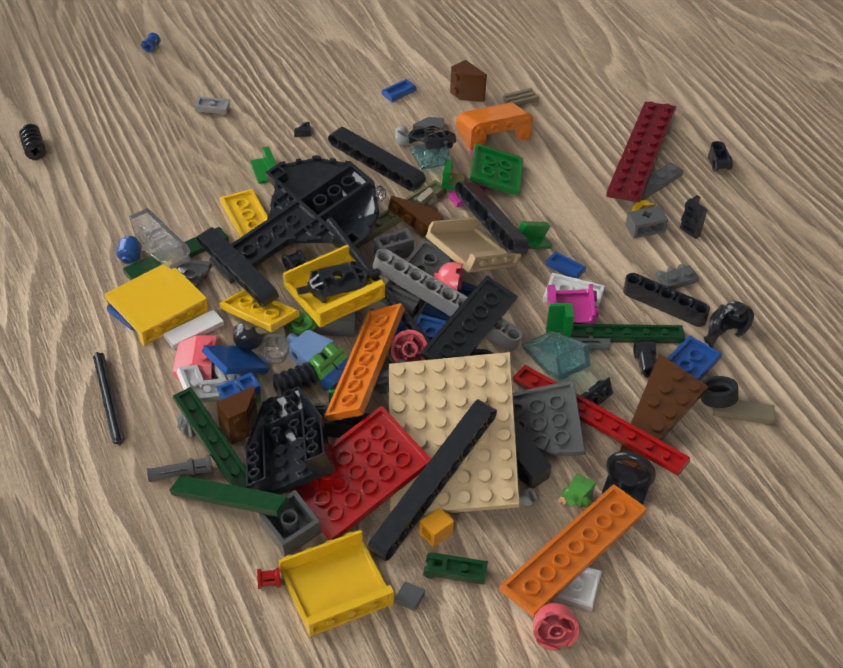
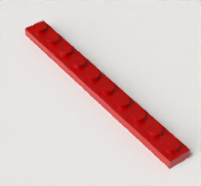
(613, 426)

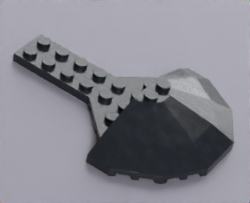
(302, 202)

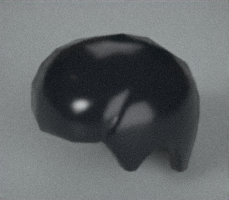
(245, 338)

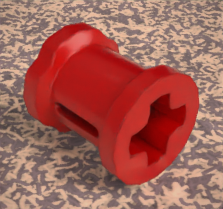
(268, 578)

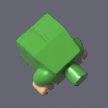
(578, 493)

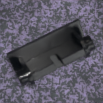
(599, 392)

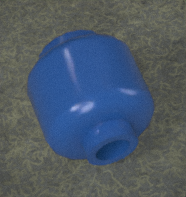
(129, 249)

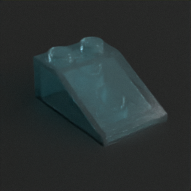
(558, 354)

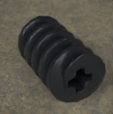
(32, 142)
(294, 377)

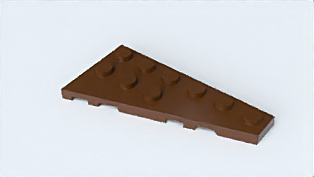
(665, 401)

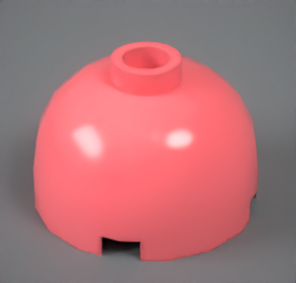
(451, 275)
(407, 346)
(555, 626)

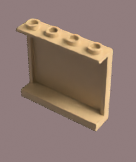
(469, 245)

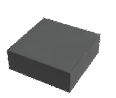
(409, 596)

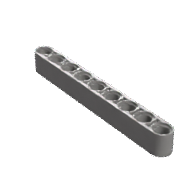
(438, 294)

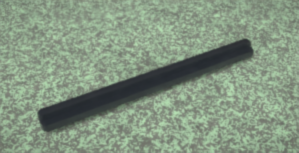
(108, 398)

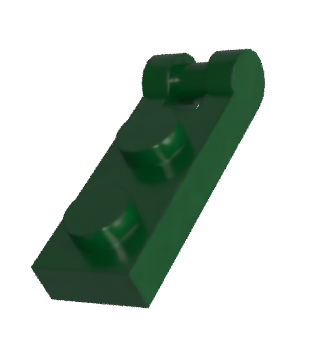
(455, 568)

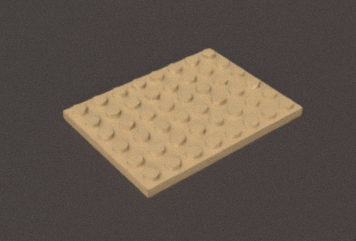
(429, 403)

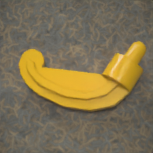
(644, 203)

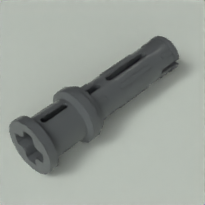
(156, 473)

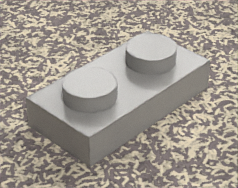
(212, 105)

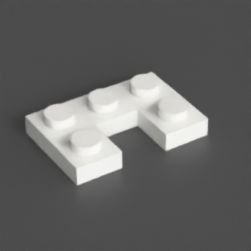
(204, 389)

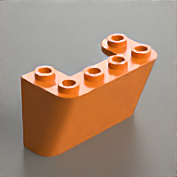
(479, 123)

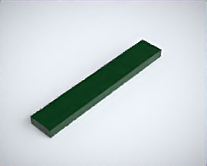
(149, 263)
(630, 332)
(211, 437)
(229, 495)

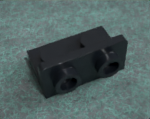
(693, 217)

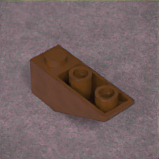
(414, 214)

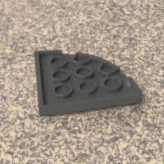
(551, 418)

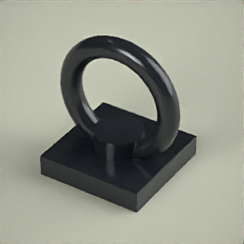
(627, 478)

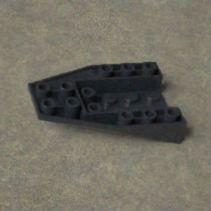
(287, 444)

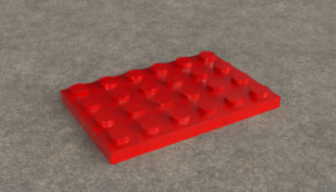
(370, 467)

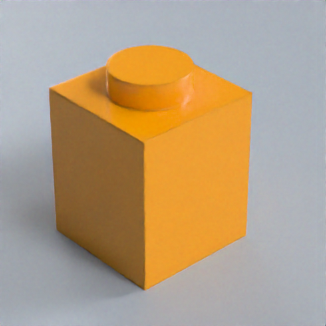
(436, 527)

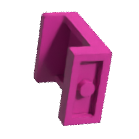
(582, 302)

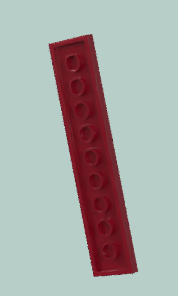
(641, 152)

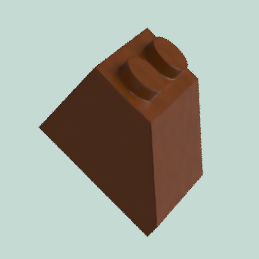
(468, 82)
(237, 414)

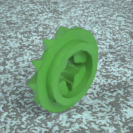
(293, 326)

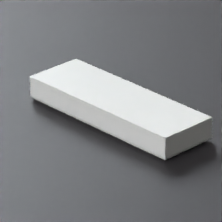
(198, 326)

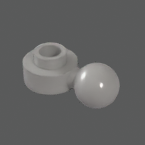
(402, 135)

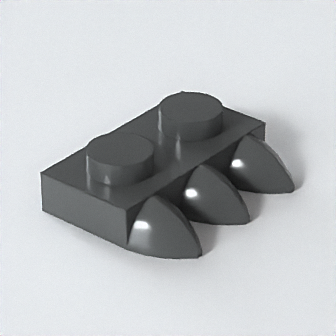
(677, 277)

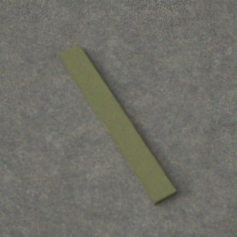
(387, 219)

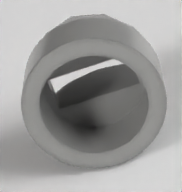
(528, 497)

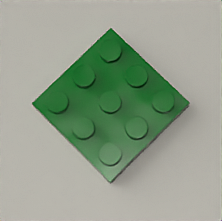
(496, 169)

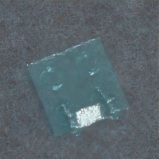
(430, 158)

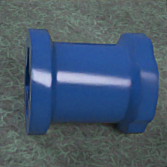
(152, 37)

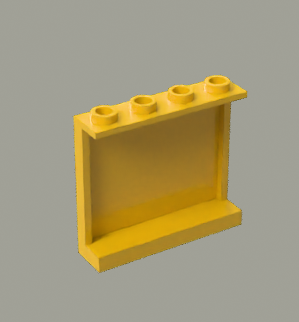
(157, 302)
(336, 305)
(334, 583)

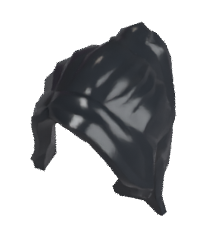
(732, 316)

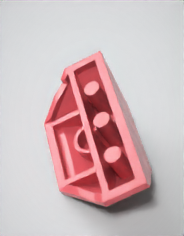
(190, 353)

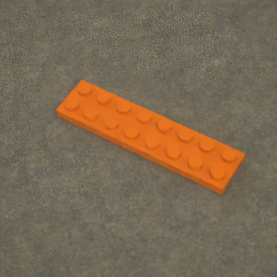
(364, 363)
(573, 550)

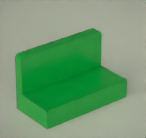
(262, 165)
(450, 179)
(535, 234)
(560, 318)

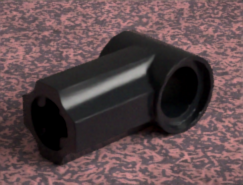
(646, 356)

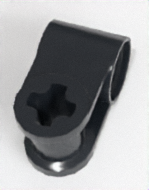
(719, 156)
(293, 260)

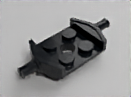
(432, 137)
(324, 284)

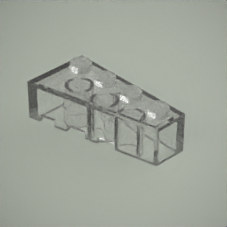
(158, 239)

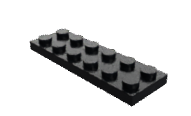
(471, 321)

